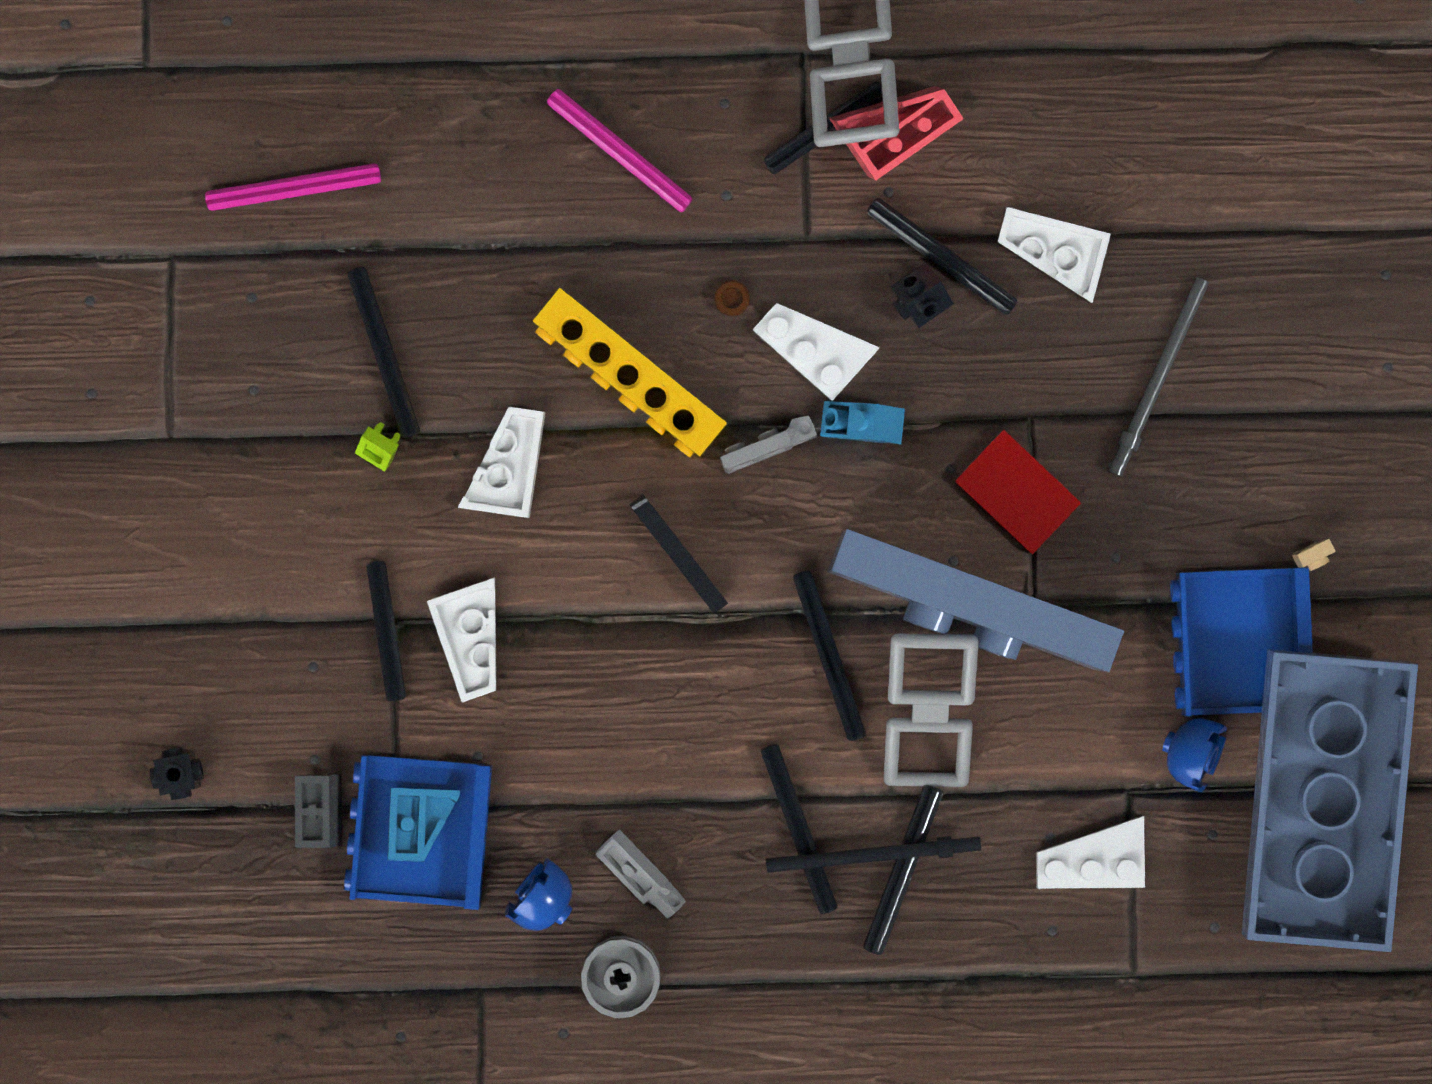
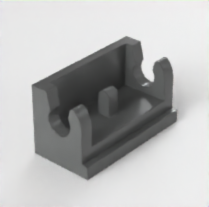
(318, 811)

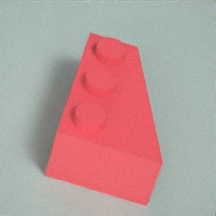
(921, 120)

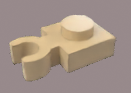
(1314, 555)

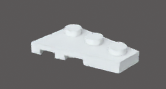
(1057, 248)
(815, 349)
(510, 466)
(468, 636)
(1098, 860)

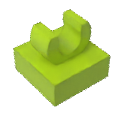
(377, 448)

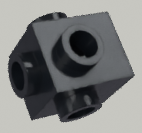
(920, 296)
(190, 773)

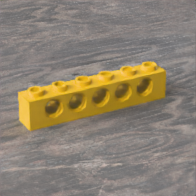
(563, 309)

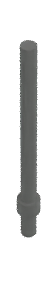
(1130, 440)

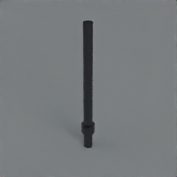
(943, 847)

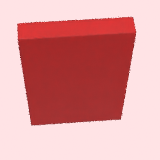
(1017, 492)

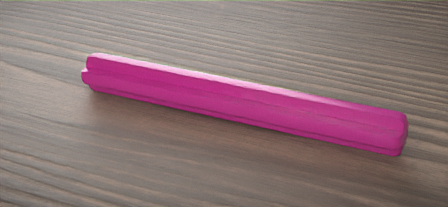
(619, 150)
(293, 187)

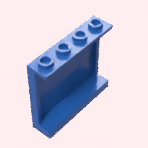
(1225, 633)
(455, 862)

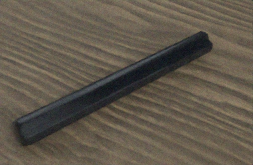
(942, 256)
(383, 351)
(829, 655)
(798, 826)
(902, 871)

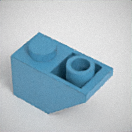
(862, 422)

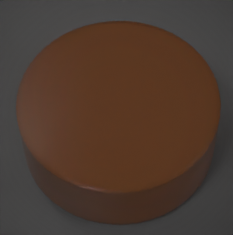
(732, 298)

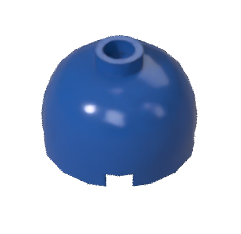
(1194, 751)
(542, 898)

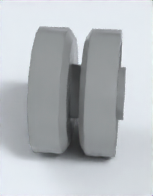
(616, 997)

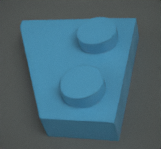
(416, 821)

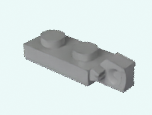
(769, 445)
(639, 874)

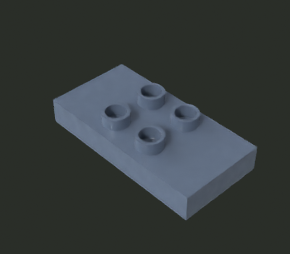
(1000, 614)
(1329, 800)

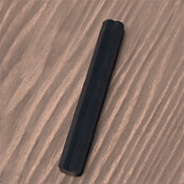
(804, 141)
(386, 631)

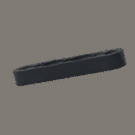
(678, 553)

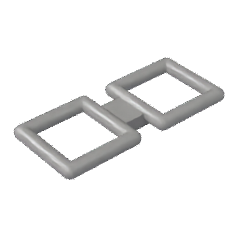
(851, 60)
(930, 709)

